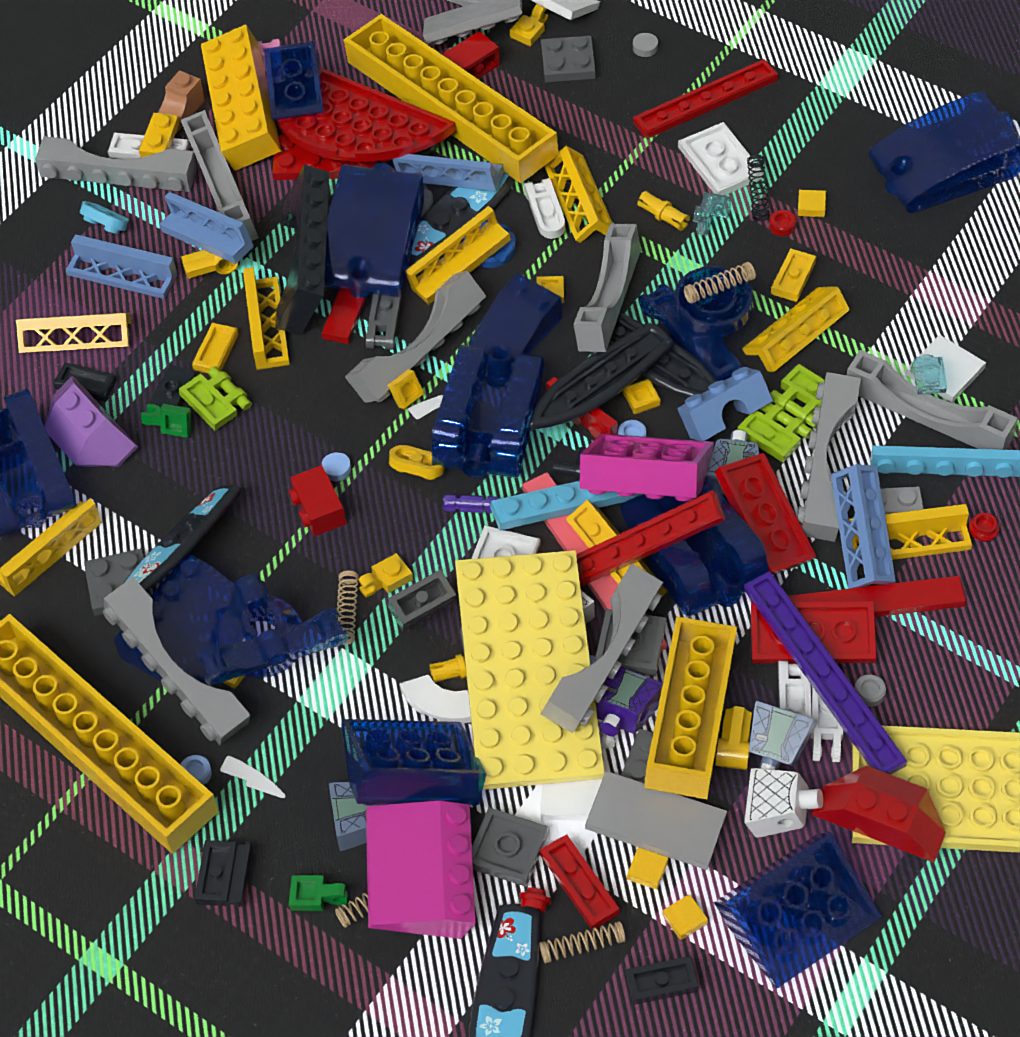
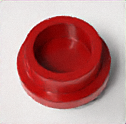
(984, 527)
(534, 898)

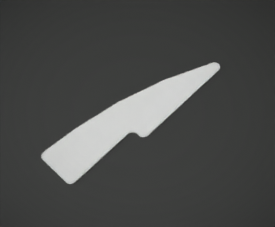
(425, 407)
(253, 777)

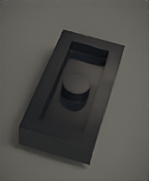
(662, 980)

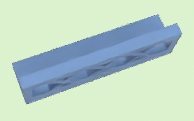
(452, 171)
(206, 229)
(126, 262)
(867, 523)

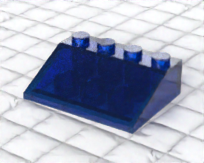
(185, 616)
(411, 762)
(798, 909)

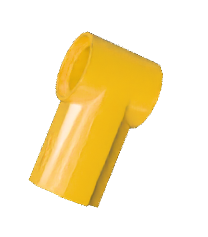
(205, 262)
(734, 744)

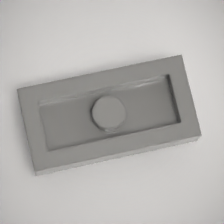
(901, 499)

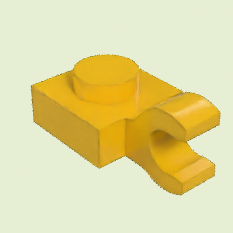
(530, 28)
(386, 574)

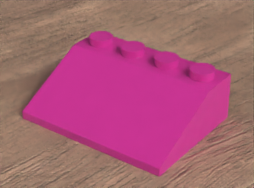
(645, 466)
(420, 868)

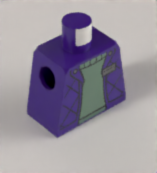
(627, 702)

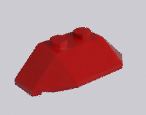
(885, 811)

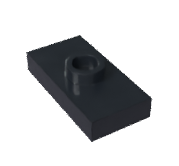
(168, 388)

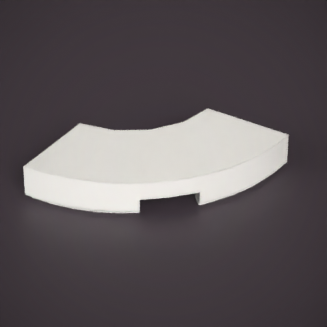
(435, 701)

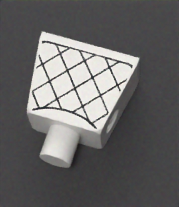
(778, 801)

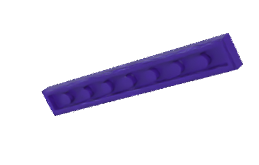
(824, 675)

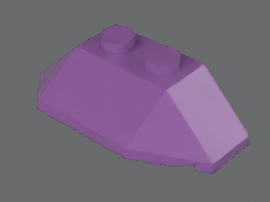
(86, 429)

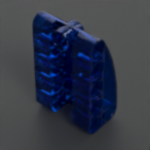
(949, 153)
(372, 229)
(487, 411)
(28, 468)
(707, 565)

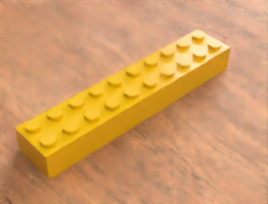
(434, 83)
(101, 739)

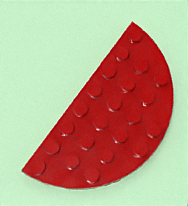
(364, 124)

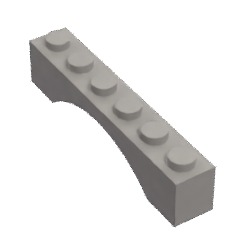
(165, 170)
(216, 170)
(452, 302)
(598, 318)
(837, 405)
(975, 426)
(575, 692)
(214, 708)

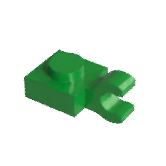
(171, 418)
(311, 892)

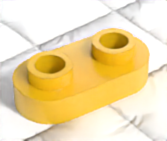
(414, 461)

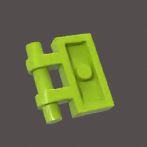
(802, 385)
(209, 402)
(770, 435)

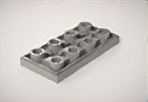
(470, 17)
(656, 820)

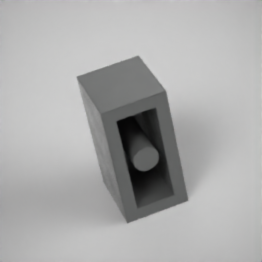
(421, 600)

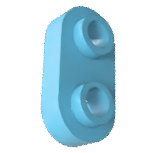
(98, 214)

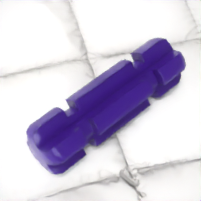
(468, 503)

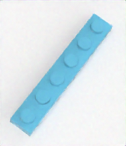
(946, 461)
(548, 504)

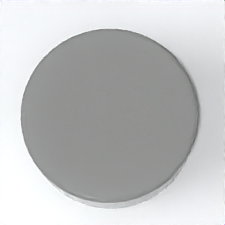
(645, 44)
(871, 689)

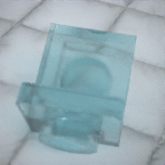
(711, 206)
(929, 374)

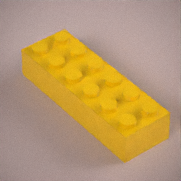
(240, 98)
(690, 708)

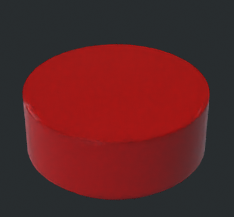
(782, 223)

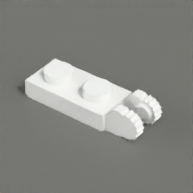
(826, 728)

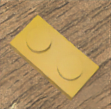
(159, 134)
(793, 275)

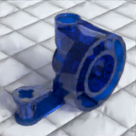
(703, 324)
(273, 651)

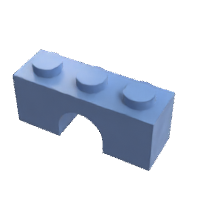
(704, 411)

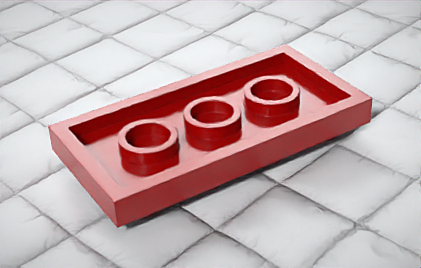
(291, 159)
(766, 510)
(842, 627)

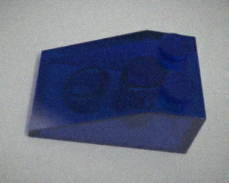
(294, 80)
(519, 317)

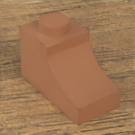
(182, 96)

